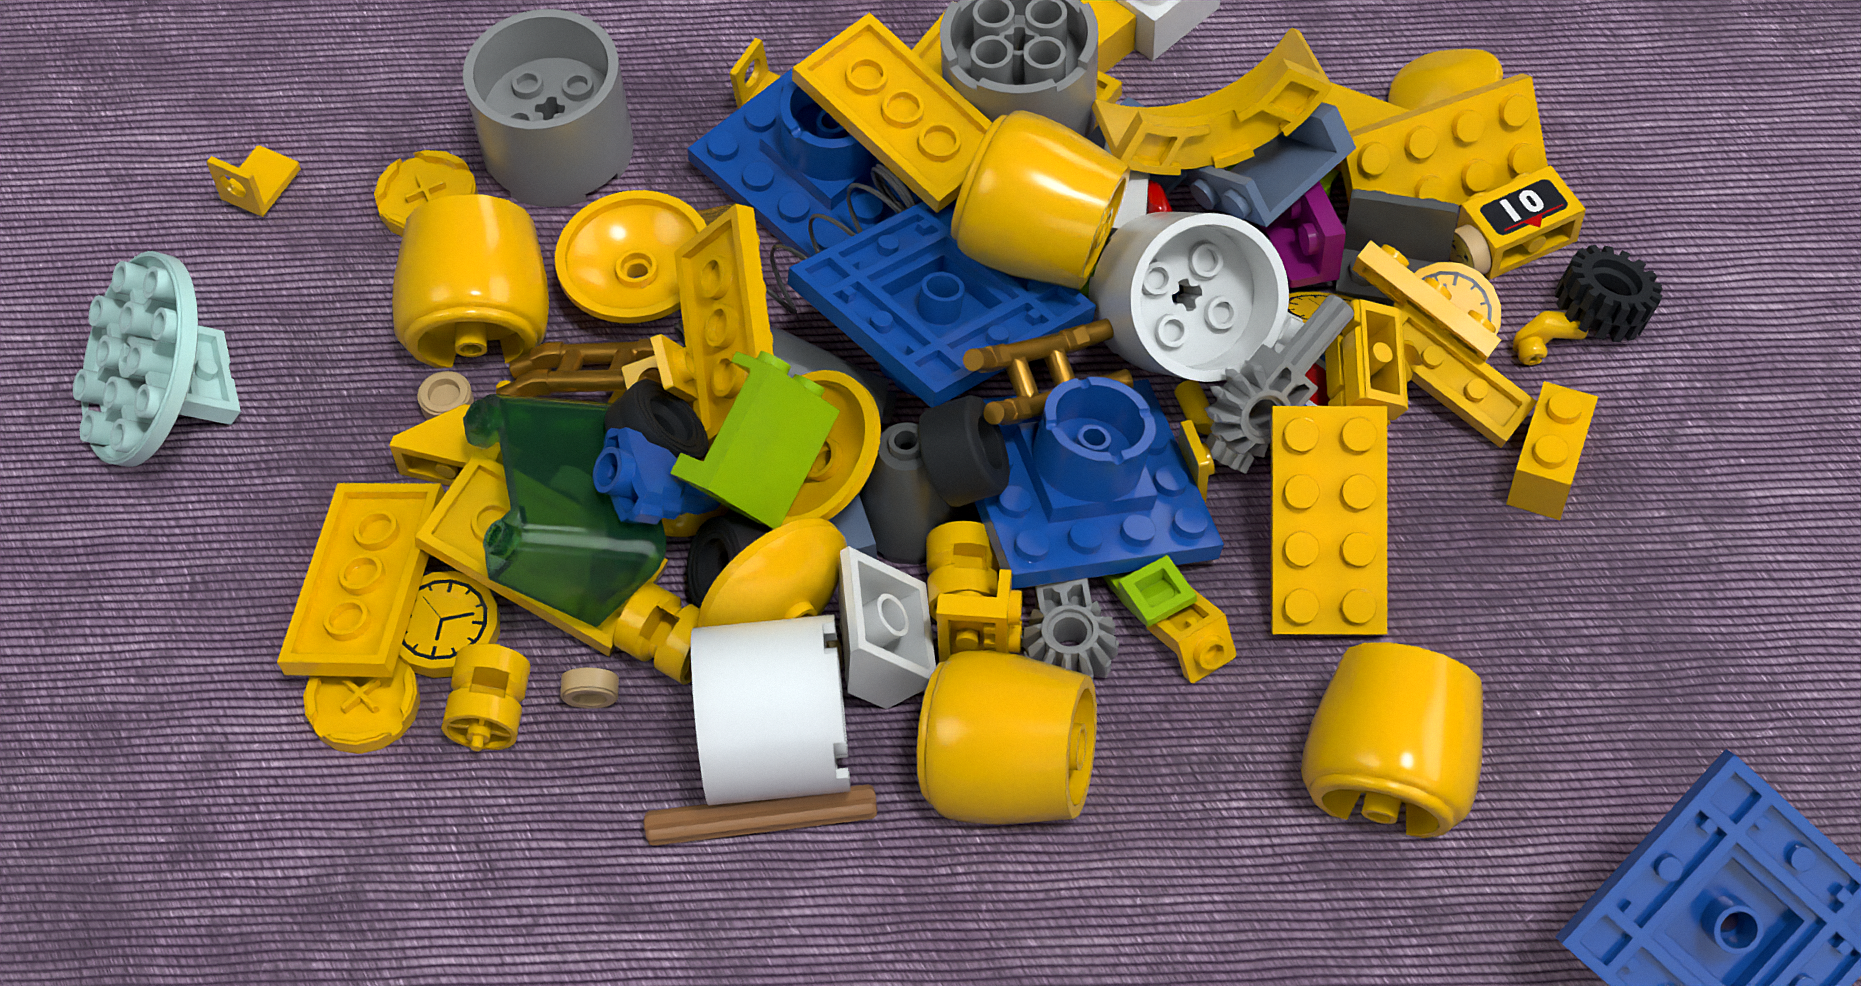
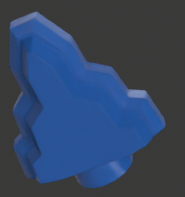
(641, 481)

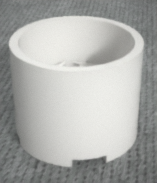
(1229, 301)
(769, 710)

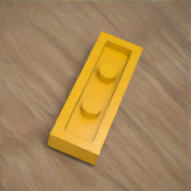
(1389, 273)
(1464, 380)

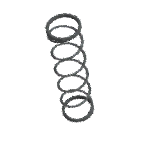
(885, 194)

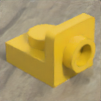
(1197, 637)

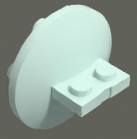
(150, 362)

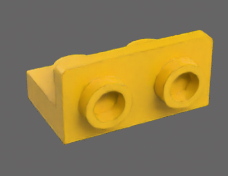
(979, 621)

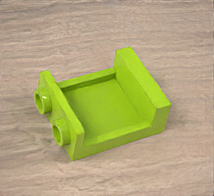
(763, 442)

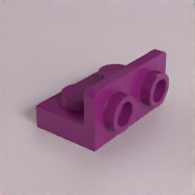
(1308, 239)

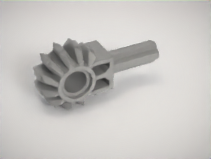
(1273, 381)
(1064, 614)

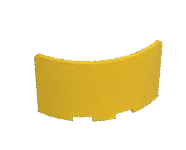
(1224, 124)

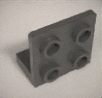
(1411, 225)

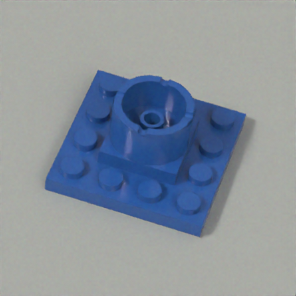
(792, 163)
(924, 303)
(1095, 489)
(1725, 896)

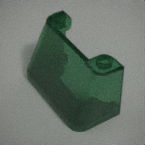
(561, 533)

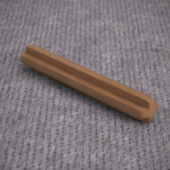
(751, 817)

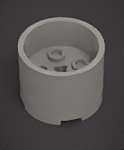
(1023, 58)
(549, 106)

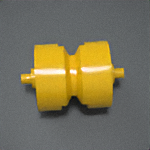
(960, 560)
(658, 629)
(486, 697)

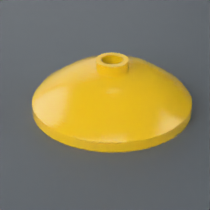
(624, 239)
(846, 452)
(778, 576)

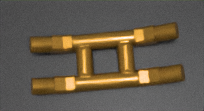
(1014, 358)
(537, 379)

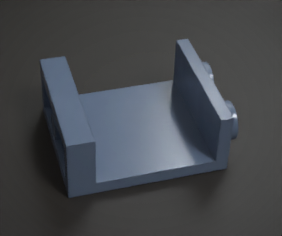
(1279, 171)

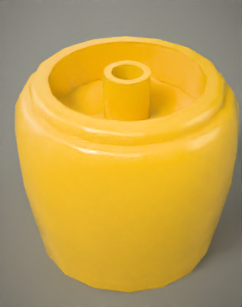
(1038, 201)
(469, 277)
(1400, 731)
(1006, 739)

